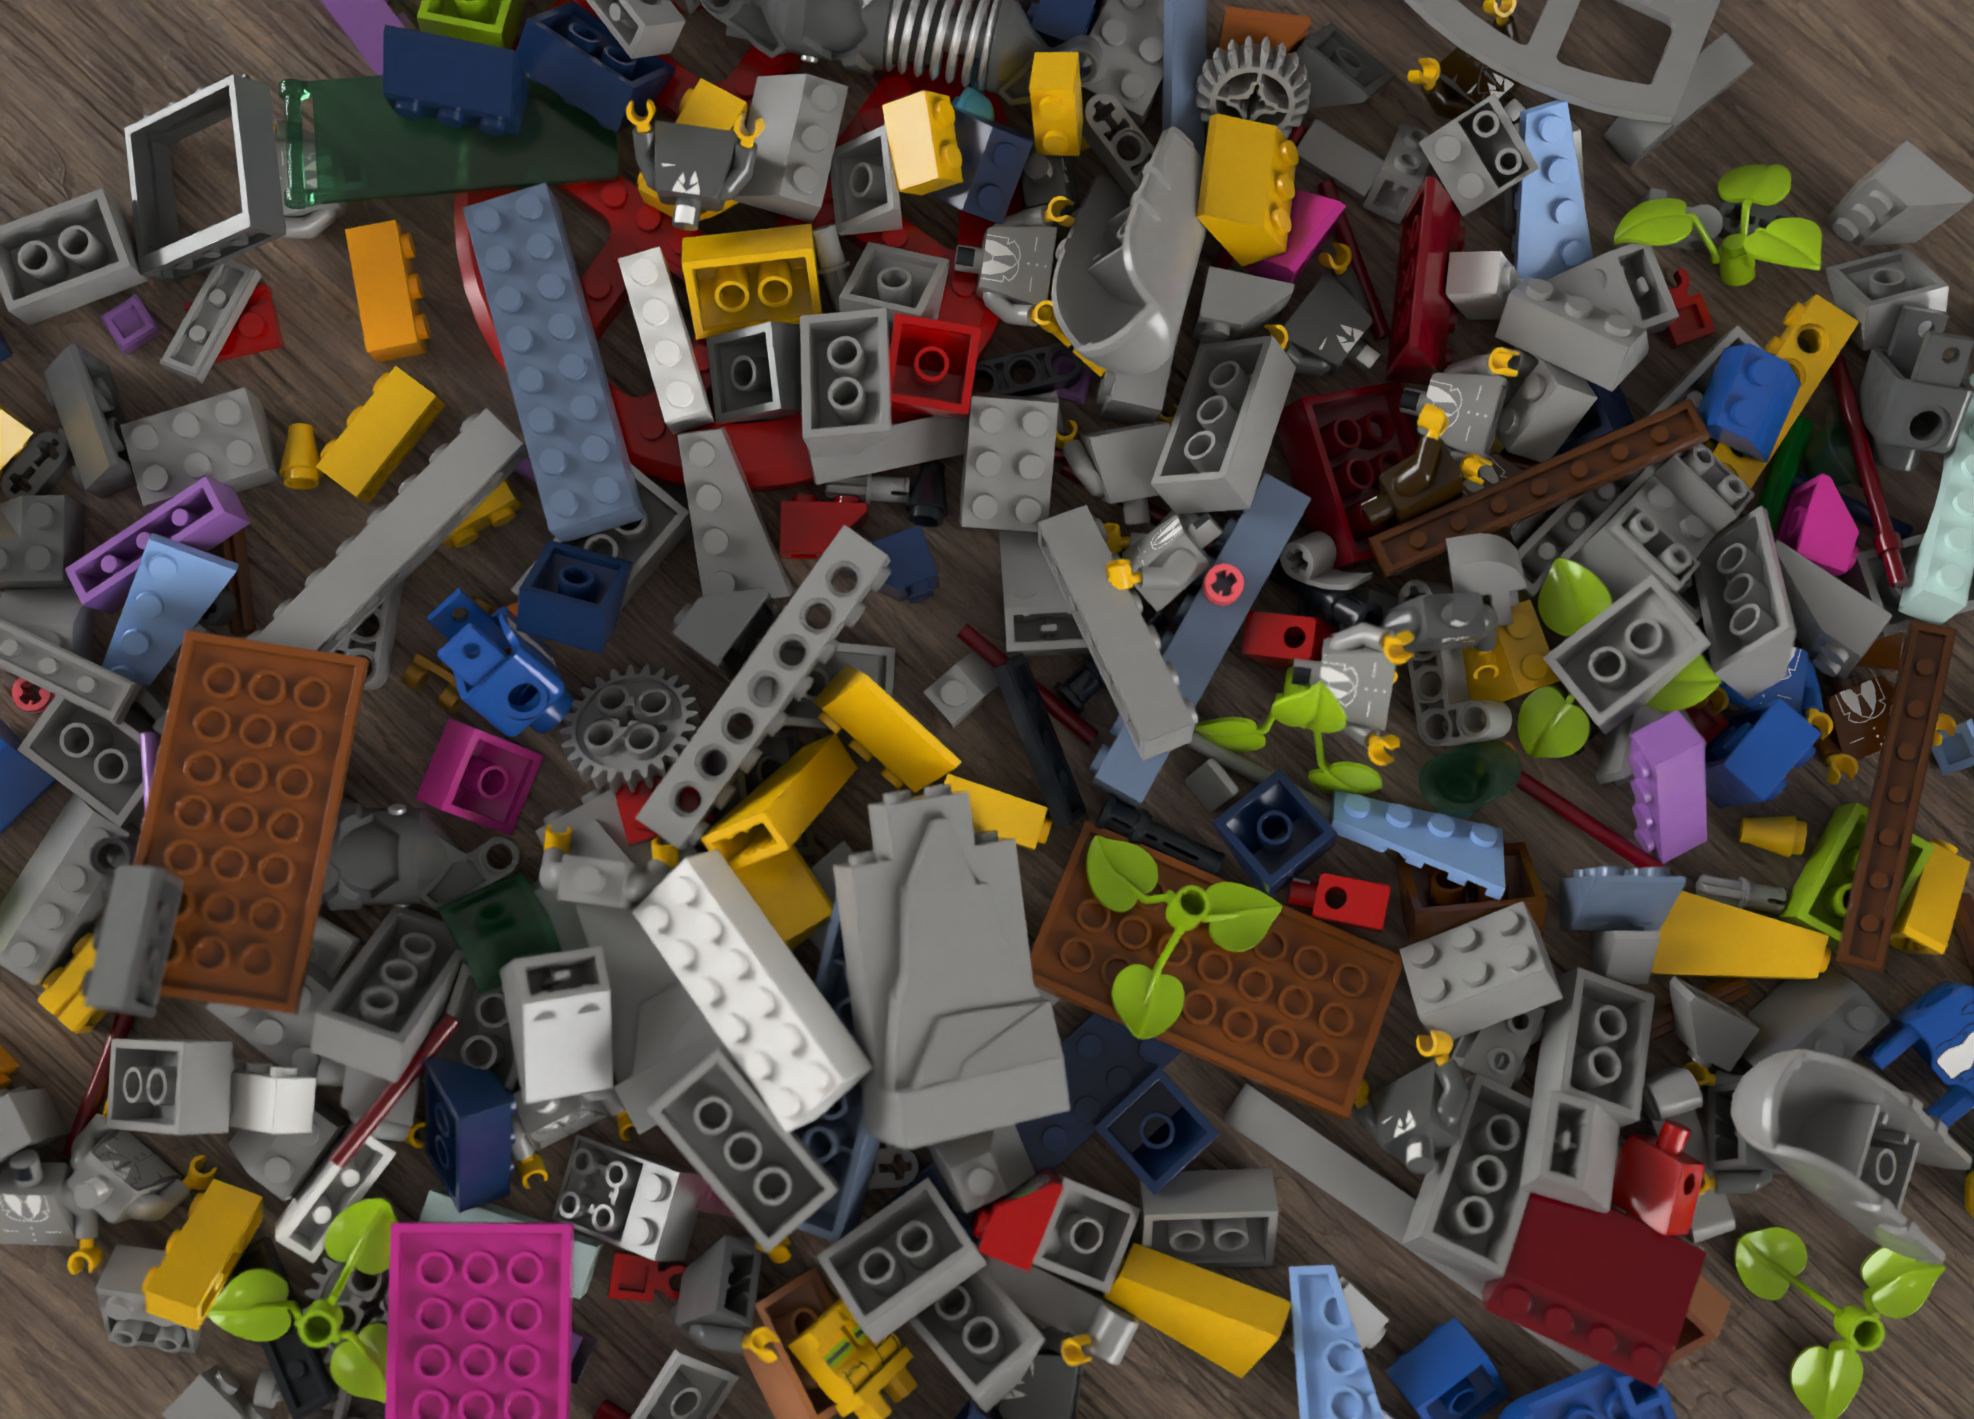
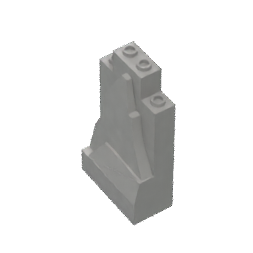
(944, 976)
(653, 1018)

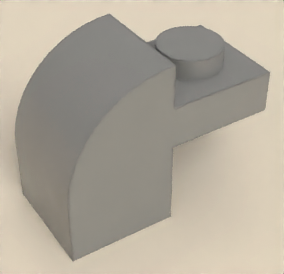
(1487, 566)

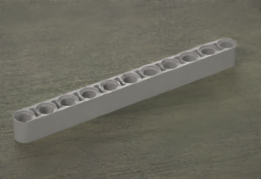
(1347, 1182)

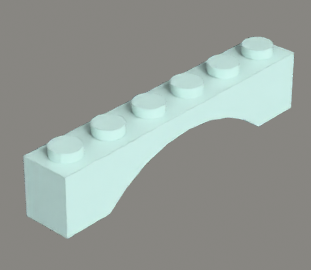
(1945, 558)

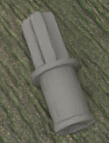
(831, 261)
(871, 488)
(1741, 893)

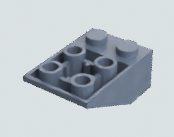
(1618, 898)

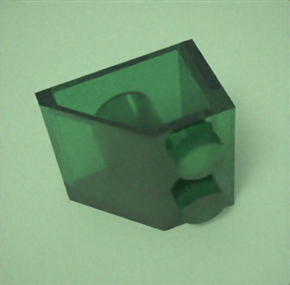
(498, 926)

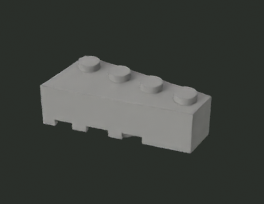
(725, 519)

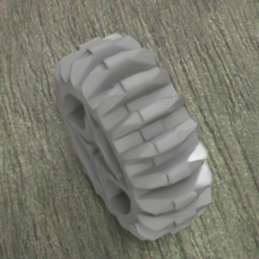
(1236, 72)

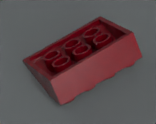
(1420, 307)
(1336, 454)
(1598, 1285)

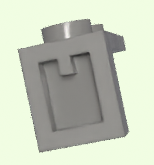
(1399, 175)

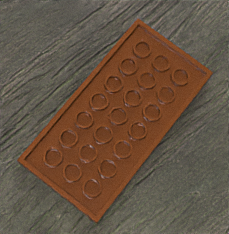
(249, 812)
(1283, 1014)

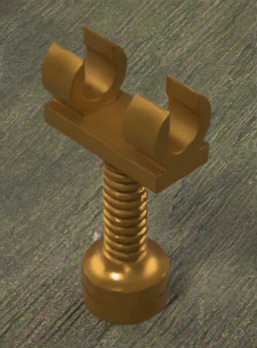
(420, 670)

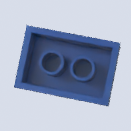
(1756, 753)

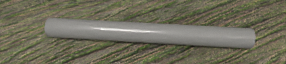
(1249, 769)

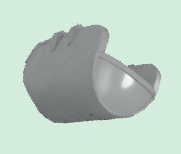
(1132, 262)
(1846, 1141)

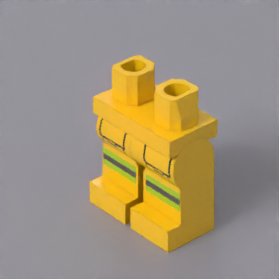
(852, 1366)

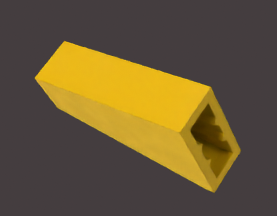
(782, 805)
(1730, 942)
(1199, 1308)

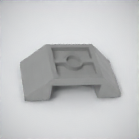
(1679, 514)

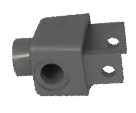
(1914, 395)

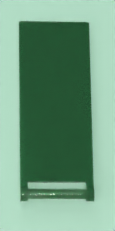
(377, 154)

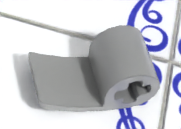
(1312, 562)

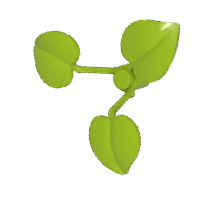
(1783, 242)
(1303, 708)
(1550, 722)
(1235, 912)
(257, 1307)
(1831, 1377)

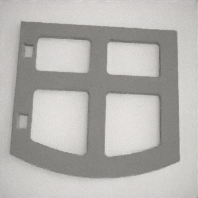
(1539, 69)

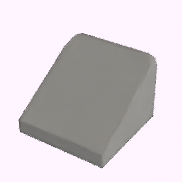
(1211, 785)

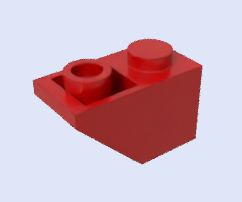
(811, 525)

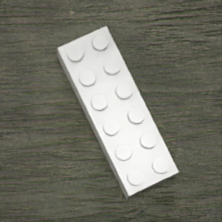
(752, 990)

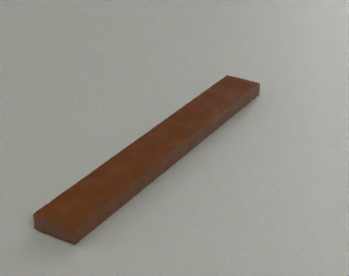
(1540, 487)
(1895, 796)

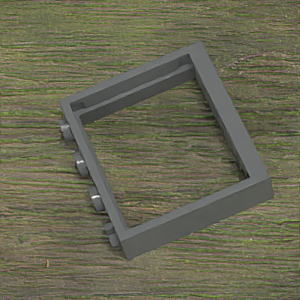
(152, 187)

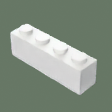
(665, 340)

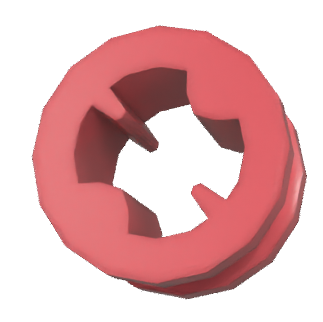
(1235, 590)
(22, 693)

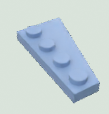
(1550, 201)
(165, 599)
(1448, 843)
(1328, 1355)

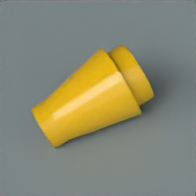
(300, 458)
(1775, 834)

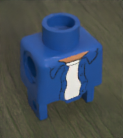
(502, 688)
(1942, 1033)

